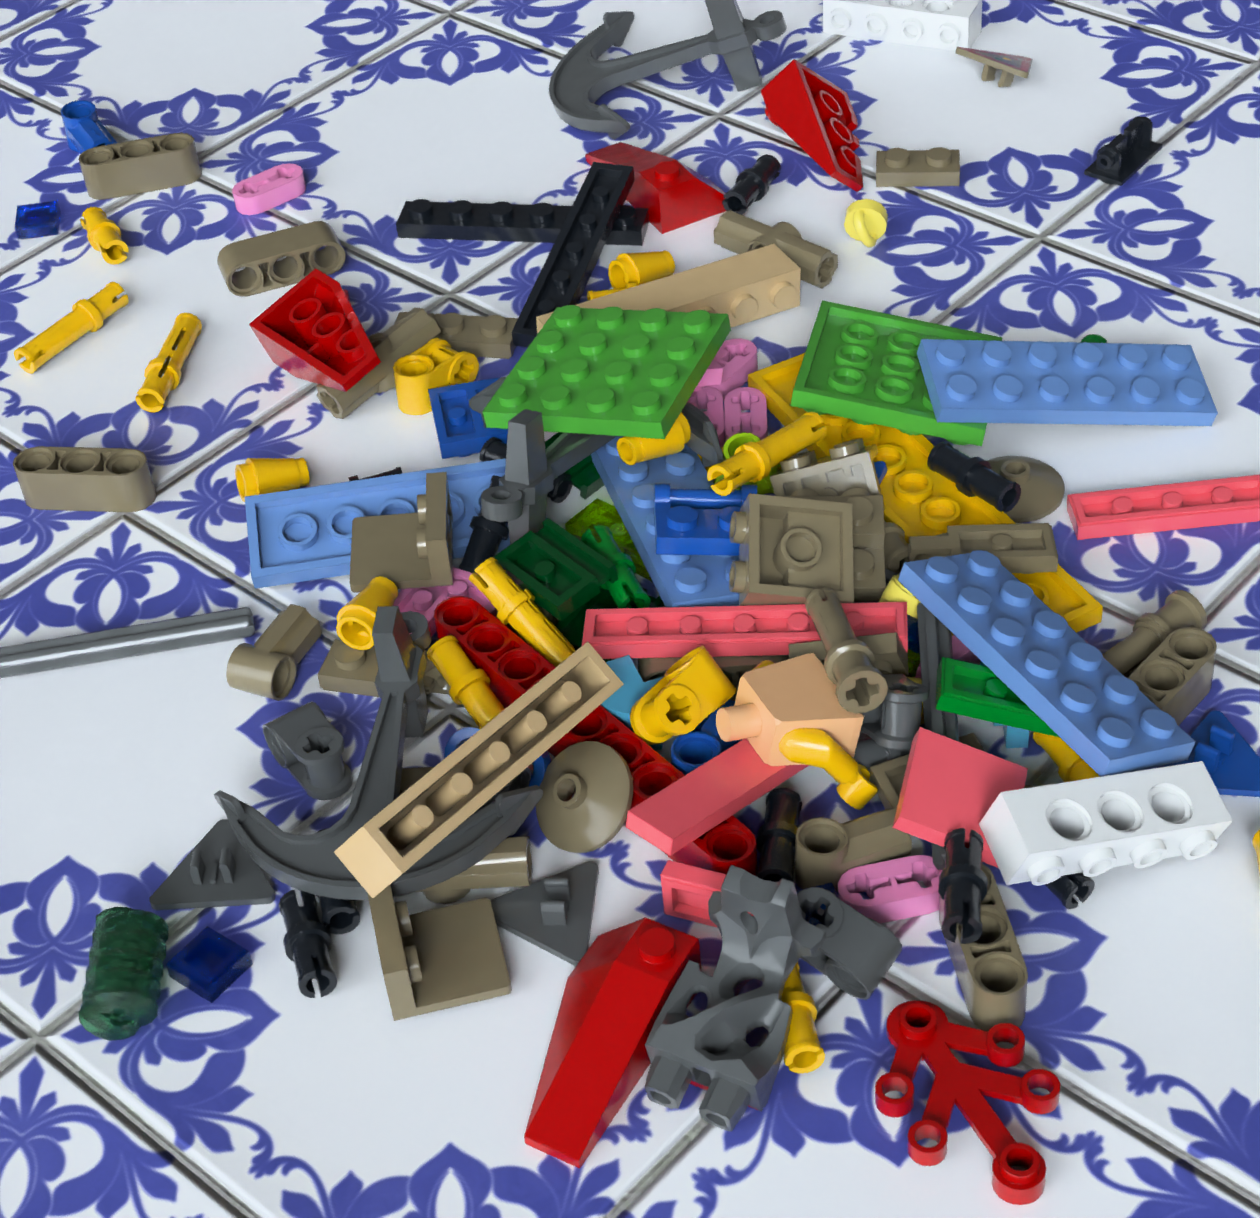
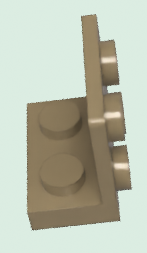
(845, 468)
(407, 547)
(438, 955)

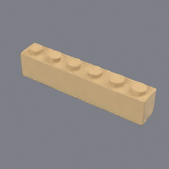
(740, 286)
(477, 770)

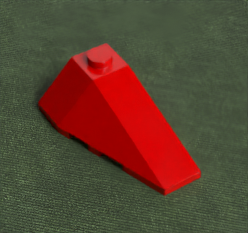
(817, 119)
(664, 186)
(317, 334)
(602, 1034)

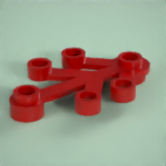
(964, 1087)

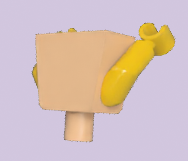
(796, 719)

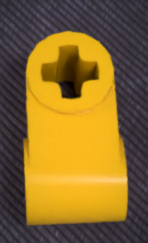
(430, 368)
(681, 698)

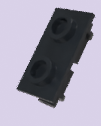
(1125, 153)

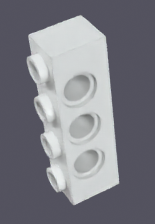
(910, 22)
(1104, 823)

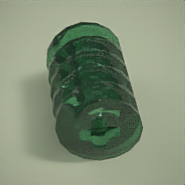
(123, 972)

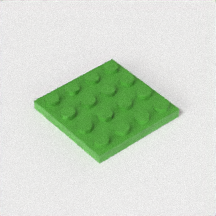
(610, 370)
(869, 371)

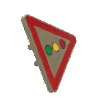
(1009, 64)

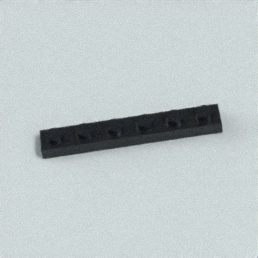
(506, 222)
(576, 246)

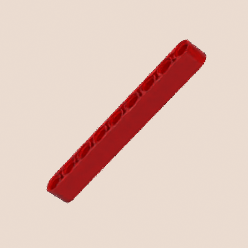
(517, 667)

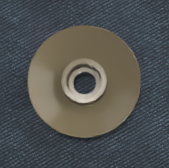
(1040, 486)
(600, 798)

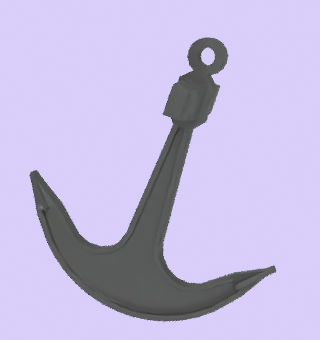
(584, 78)
(532, 468)
(310, 859)

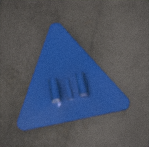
(1226, 756)

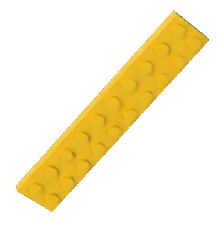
(915, 495)

